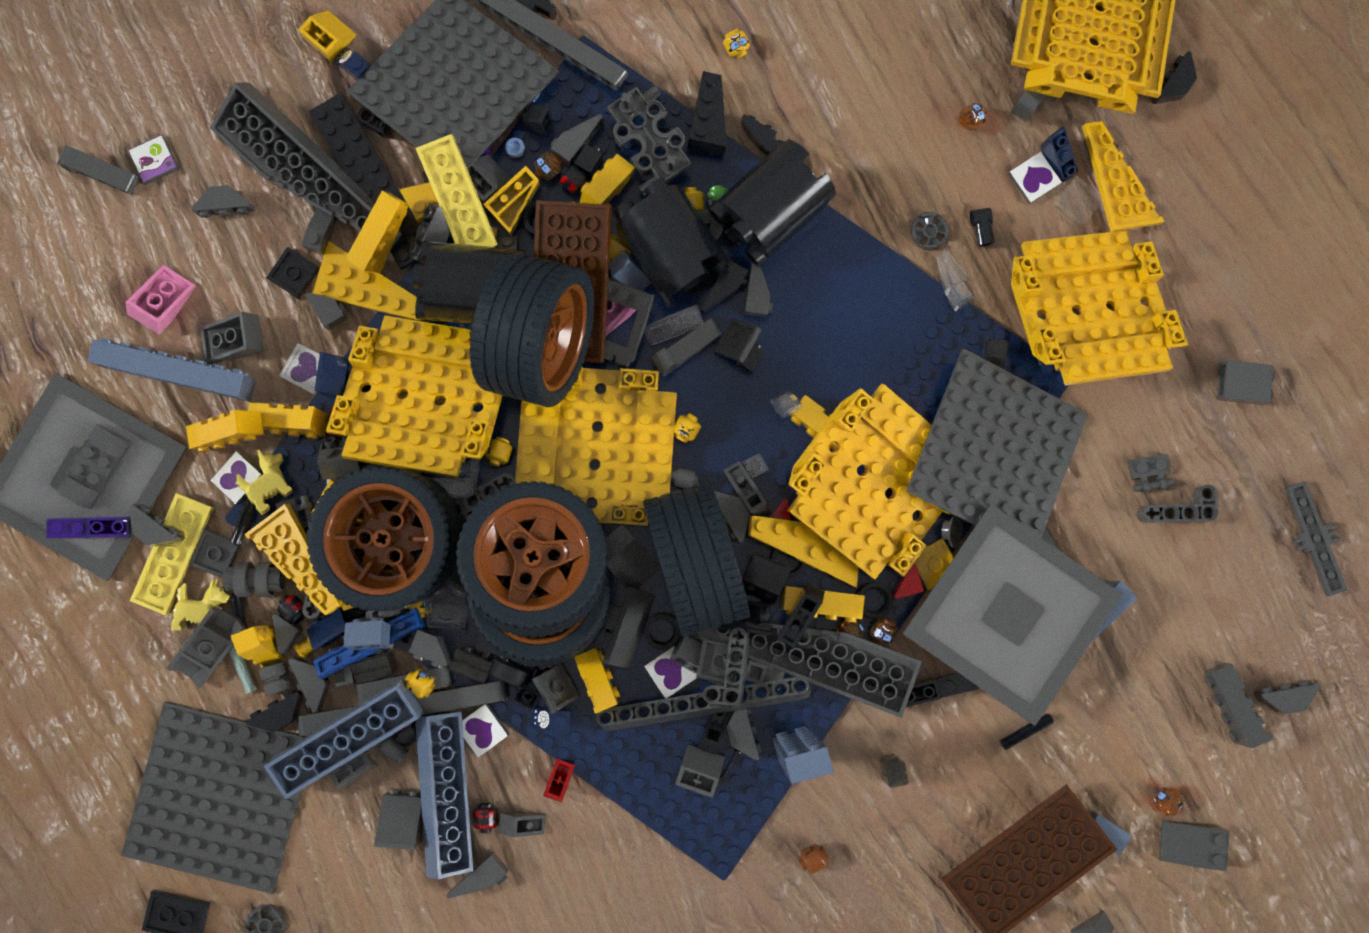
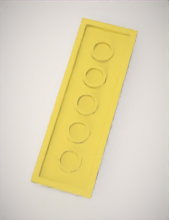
(456, 192)
(170, 562)

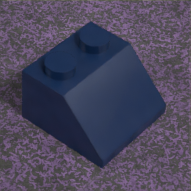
(332, 374)
(327, 630)

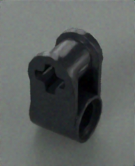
(374, 124)

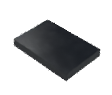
(175, 914)

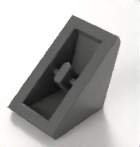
(285, 633)
(1097, 924)

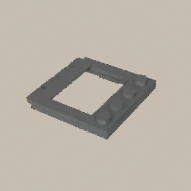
(634, 299)

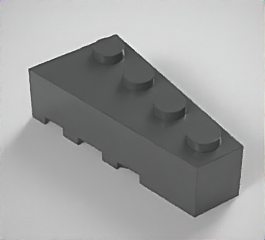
(1236, 706)

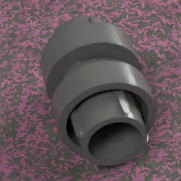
(245, 579)

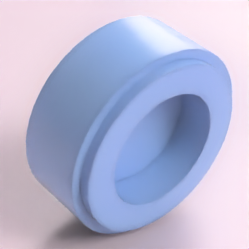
(515, 147)

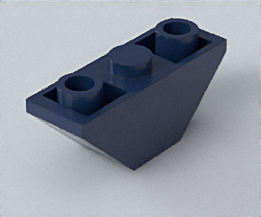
(1059, 154)

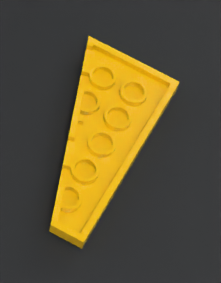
(1118, 185)
(361, 288)
(286, 545)
(804, 545)

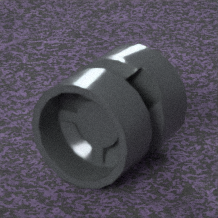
(274, 678)

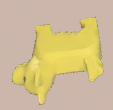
(268, 484)
(195, 610)

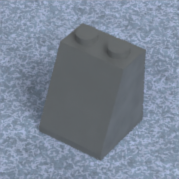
(400, 820)

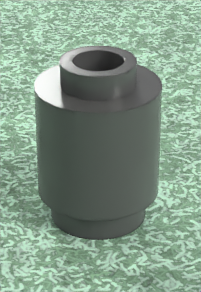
(684, 478)
(392, 749)

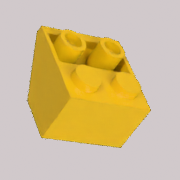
(326, 34)

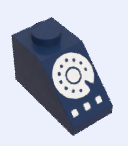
(352, 63)
(558, 721)

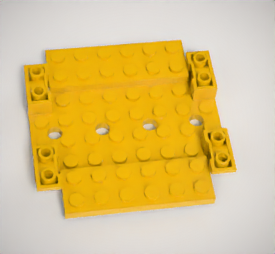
(1126, 62)
(1086, 276)
(413, 431)
(631, 447)
(853, 508)

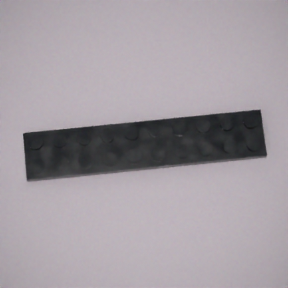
(362, 164)

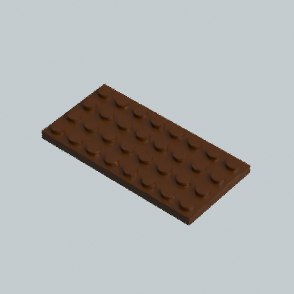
(579, 238)
(1029, 863)

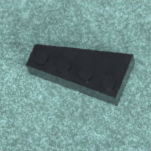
(708, 122)

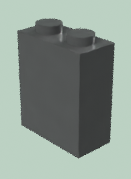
(1245, 382)

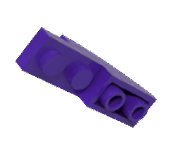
(87, 527)

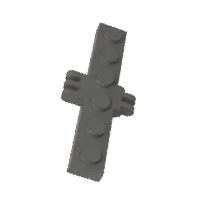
(1315, 538)

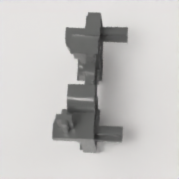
(639, 105)

